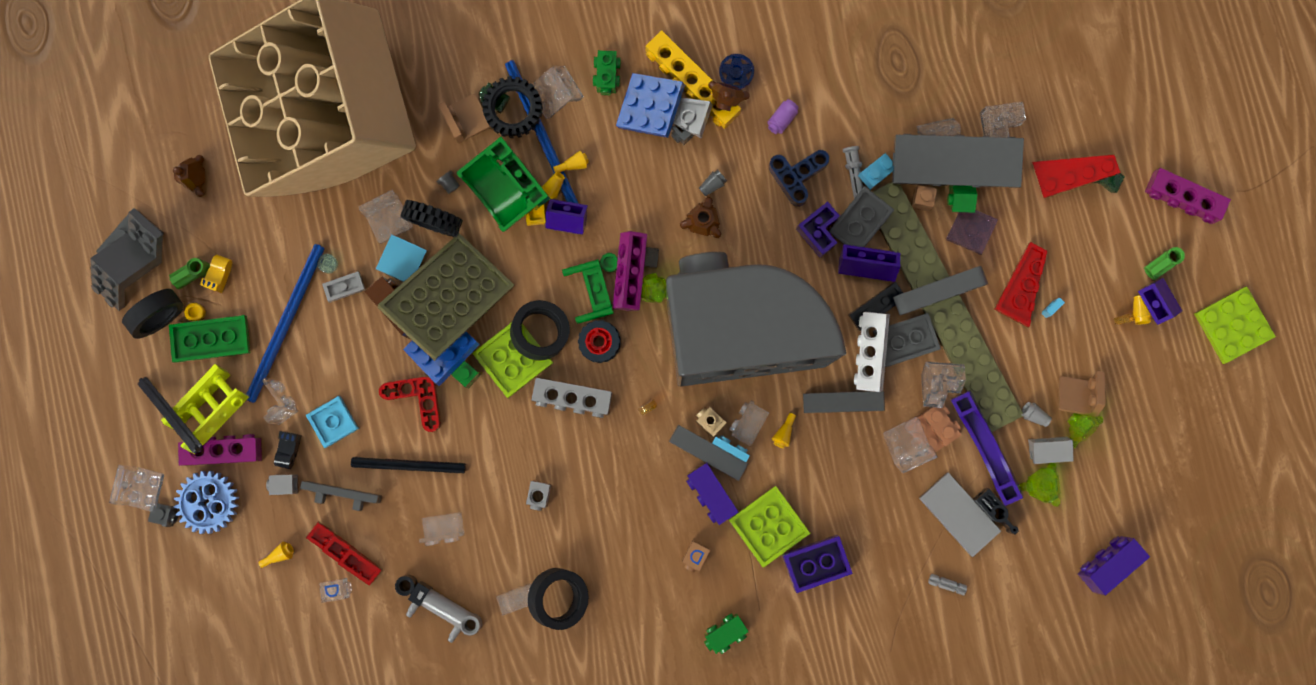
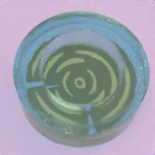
(327, 263)

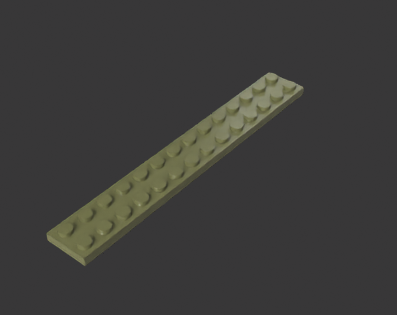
(949, 317)

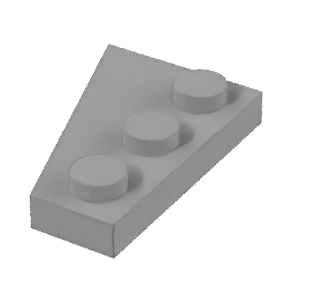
(693, 115)

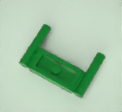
(596, 290)

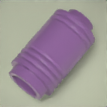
(782, 117)

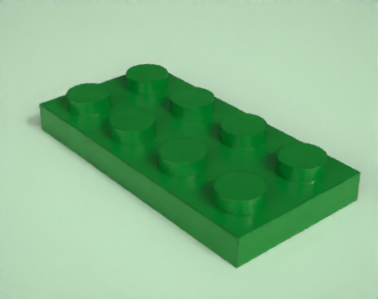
(209, 339)

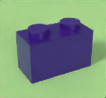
(566, 216)
(1160, 301)

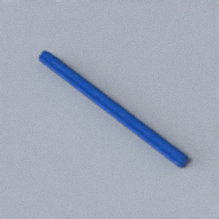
(543, 137)
(284, 323)

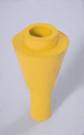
(575, 162)
(783, 435)
(282, 552)

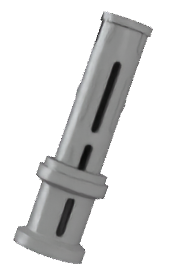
(854, 165)

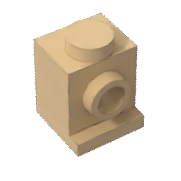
(713, 428)

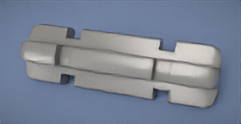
(947, 584)

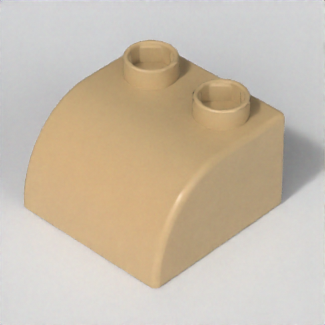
(311, 98)

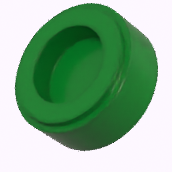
(609, 262)

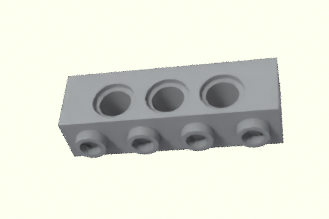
(543, 386)

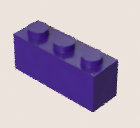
(869, 263)
(711, 494)

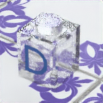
(335, 590)

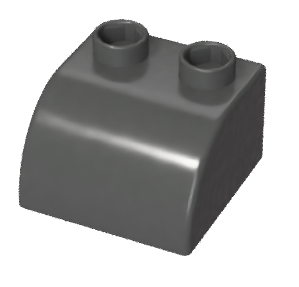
(746, 321)

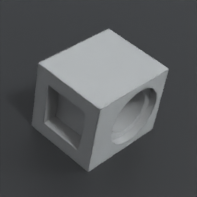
(282, 484)
(538, 486)

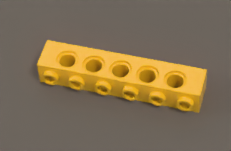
(662, 43)

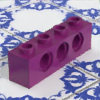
(1215, 202)
(629, 271)
(251, 451)

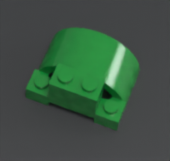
(505, 189)

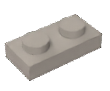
(343, 286)

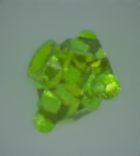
(653, 288)
(1082, 427)
(1044, 485)

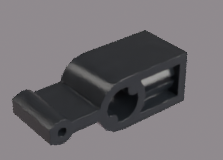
(989, 503)

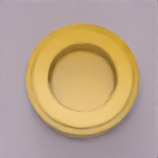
(195, 312)

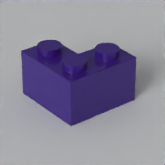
(814, 229)

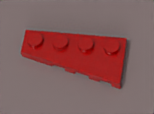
(1071, 173)
(1021, 290)

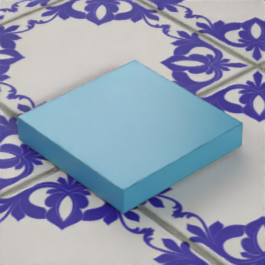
(400, 258)
(332, 422)

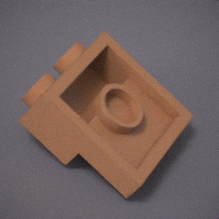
(939, 427)

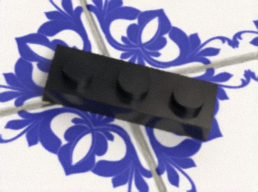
(879, 303)

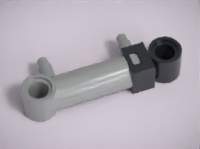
(424, 595)

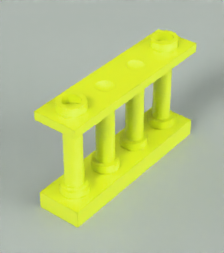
(202, 393)

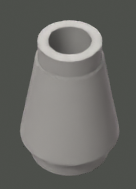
(1035, 414)

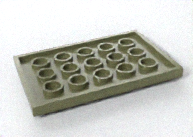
(445, 296)

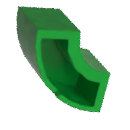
(962, 198)

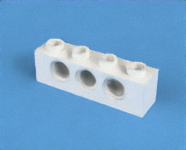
(881, 323)

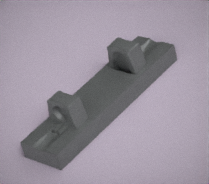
(358, 496)

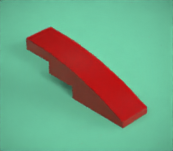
(343, 553)

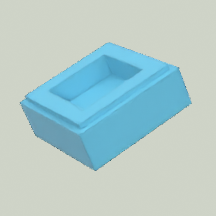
(1052, 307)

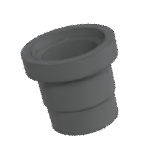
(448, 182)

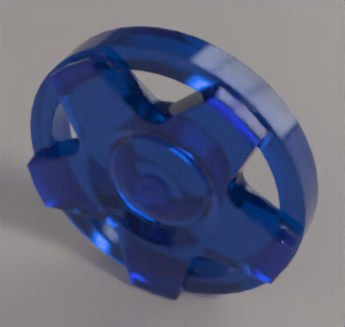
(736, 70)

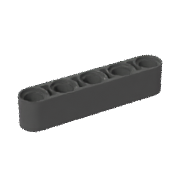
(940, 290)

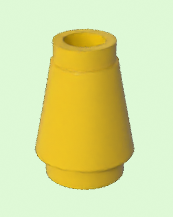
(553, 185)
(1140, 311)

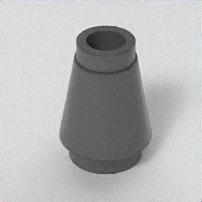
(712, 183)

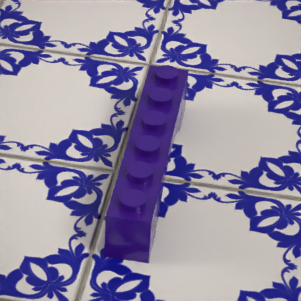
(988, 447)

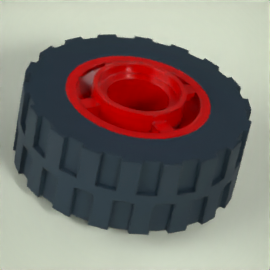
(611, 344)

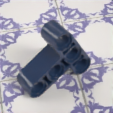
(797, 177)

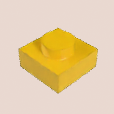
(536, 217)

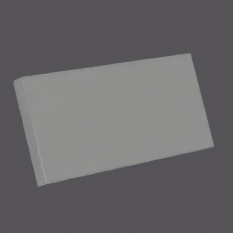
(959, 514)

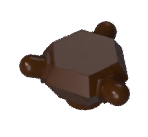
(727, 95)
(191, 174)
(703, 219)

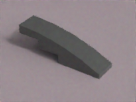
(844, 402)
(708, 452)

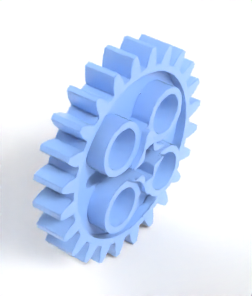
(189, 509)

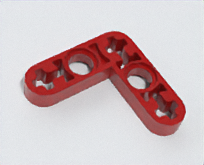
(417, 390)

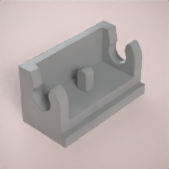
(1051, 450)

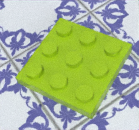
(1234, 325)
(506, 365)
(769, 526)

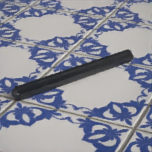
(170, 415)
(410, 465)

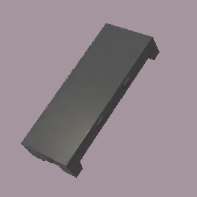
(958, 160)

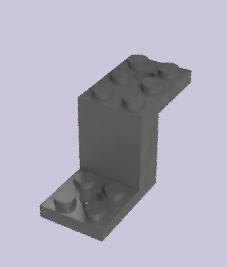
(126, 260)

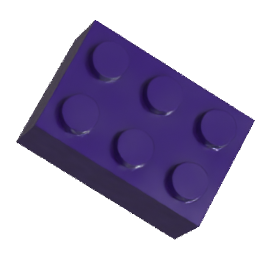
(817, 564)
(1113, 564)

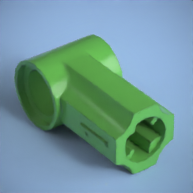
(1164, 263)
(188, 273)

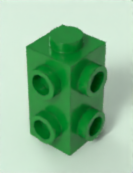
(606, 77)
(721, 636)

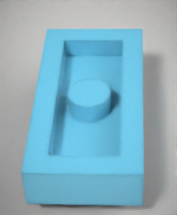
(877, 171)
(738, 451)

